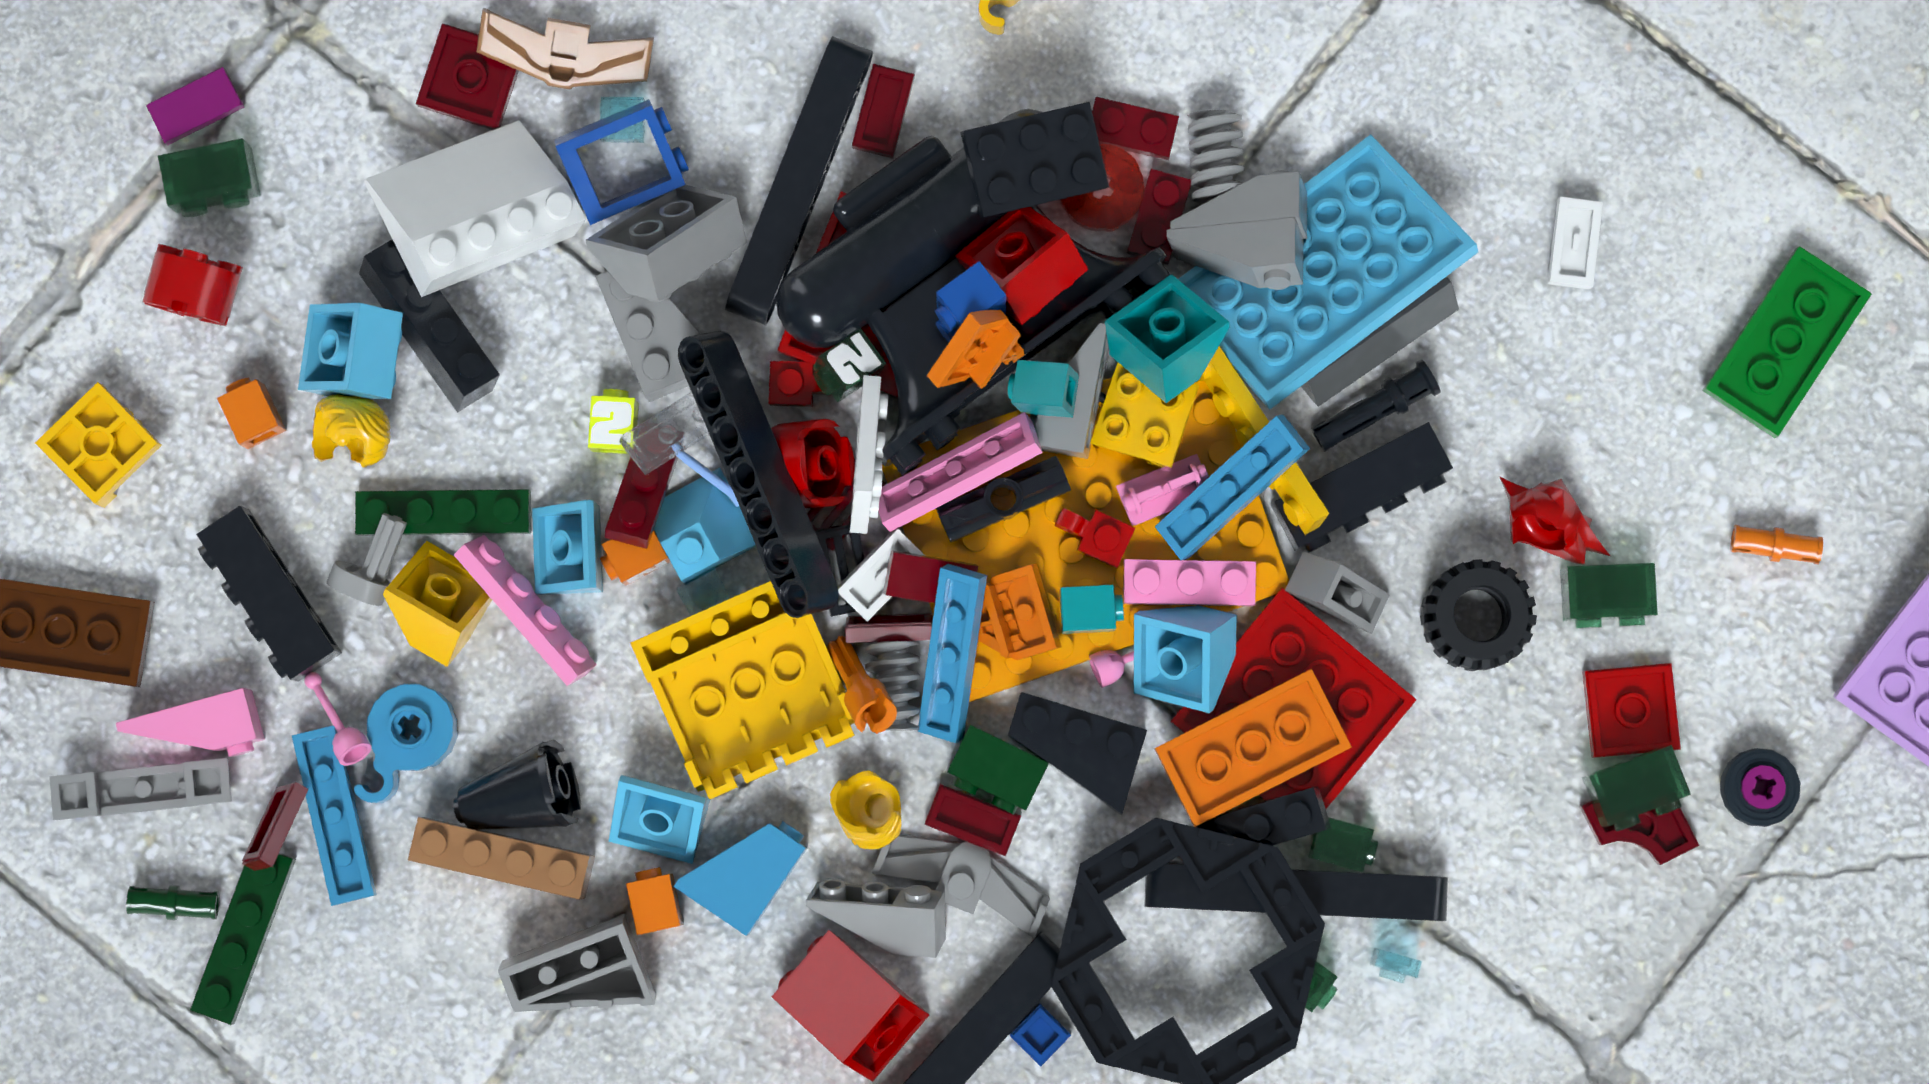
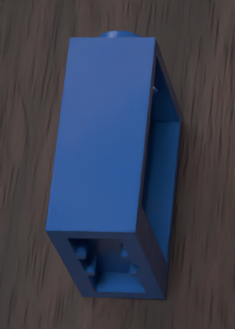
(659, 125)

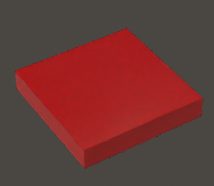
(1631, 710)

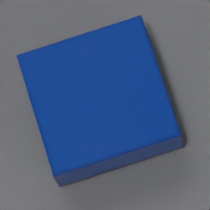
(1040, 1035)

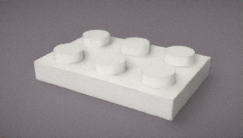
(869, 448)

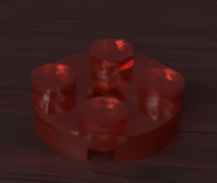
(1114, 210)

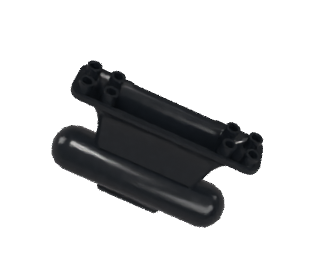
(893, 261)

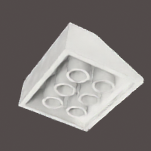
(474, 206)

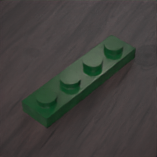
(446, 511)
(241, 940)

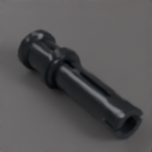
(1393, 397)

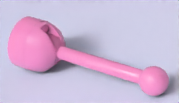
(1109, 666)
(348, 743)

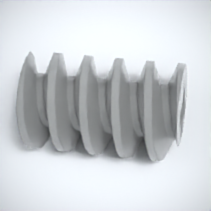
(1214, 153)
(893, 673)

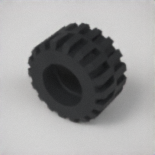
(1514, 606)

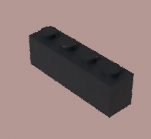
(430, 329)
(1371, 483)
(268, 594)

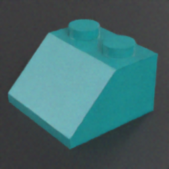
(1166, 337)

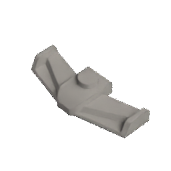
(965, 876)

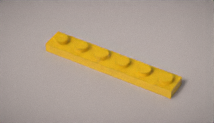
(1235, 401)

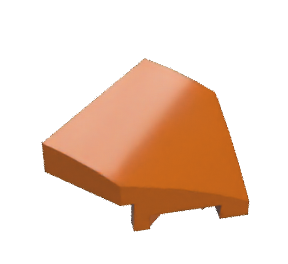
(977, 349)
(1018, 615)

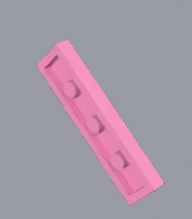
(958, 471)
(525, 609)

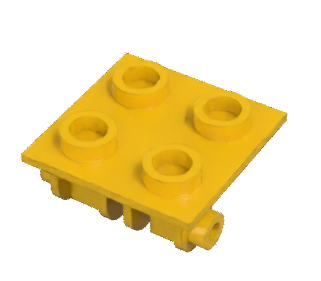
(1140, 422)

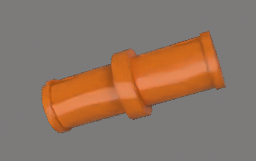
(1776, 544)

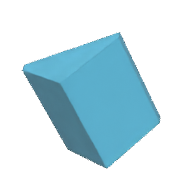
(567, 548)
(658, 819)

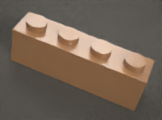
(501, 858)

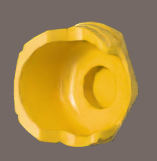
(867, 809)

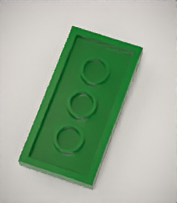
(1787, 342)

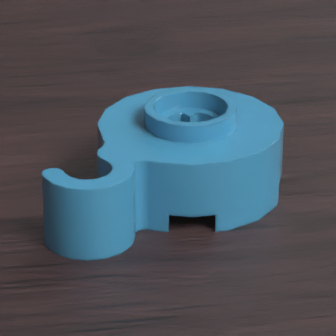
(393, 749)

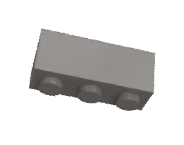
(669, 241)

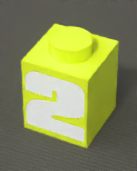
(610, 419)

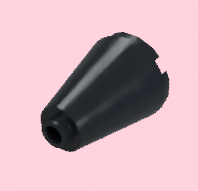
(522, 793)

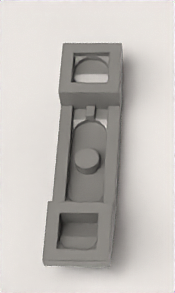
(140, 789)

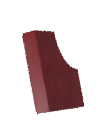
(1660, 835)

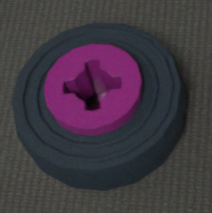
(1745, 794)

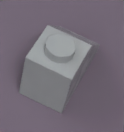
(1337, 591)

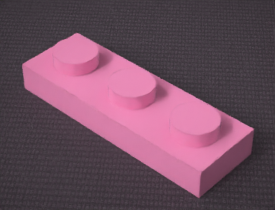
(1189, 582)

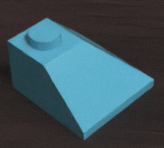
(701, 528)
(1183, 654)

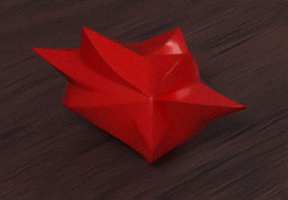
(1550, 521)

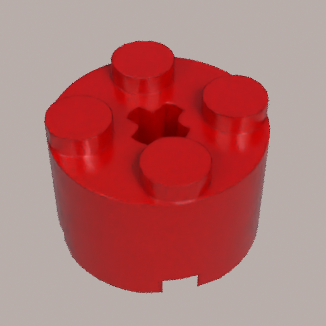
(192, 285)
(816, 460)

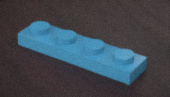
(1232, 487)
(952, 653)
(334, 817)

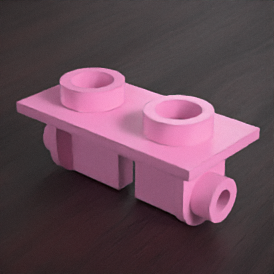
(1161, 489)

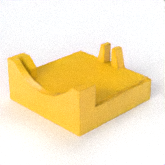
(98, 444)

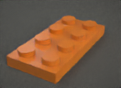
(1252, 748)

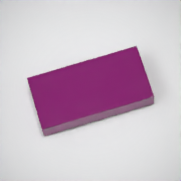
(195, 106)

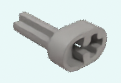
(370, 580)

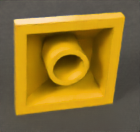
(436, 603)

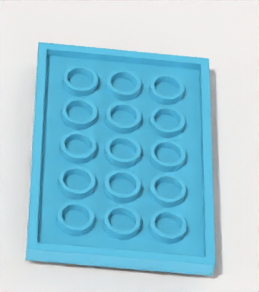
(1366, 257)

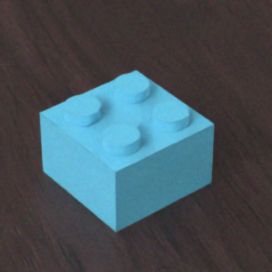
(350, 350)

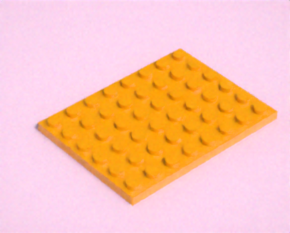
(1035, 540)

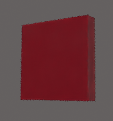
(466, 82)

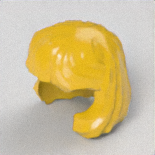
(350, 423)

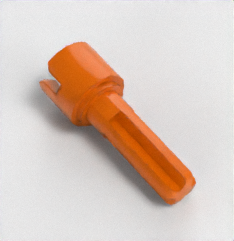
(865, 696)

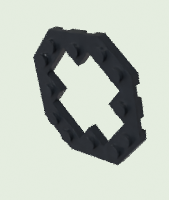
(1093, 932)

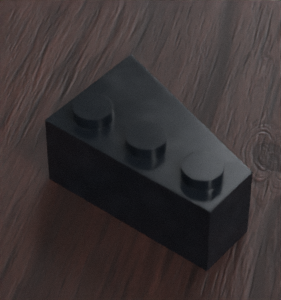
(1081, 745)

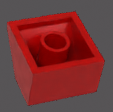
(1027, 260)

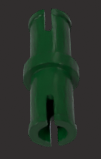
(172, 902)

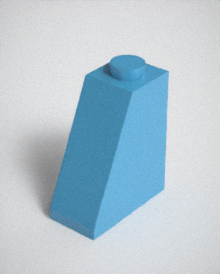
(745, 876)

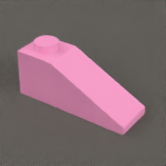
(212, 723)

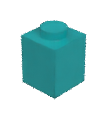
(1044, 388)
(1090, 609)

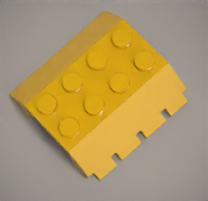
(744, 688)

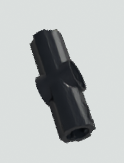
(1030, 487)

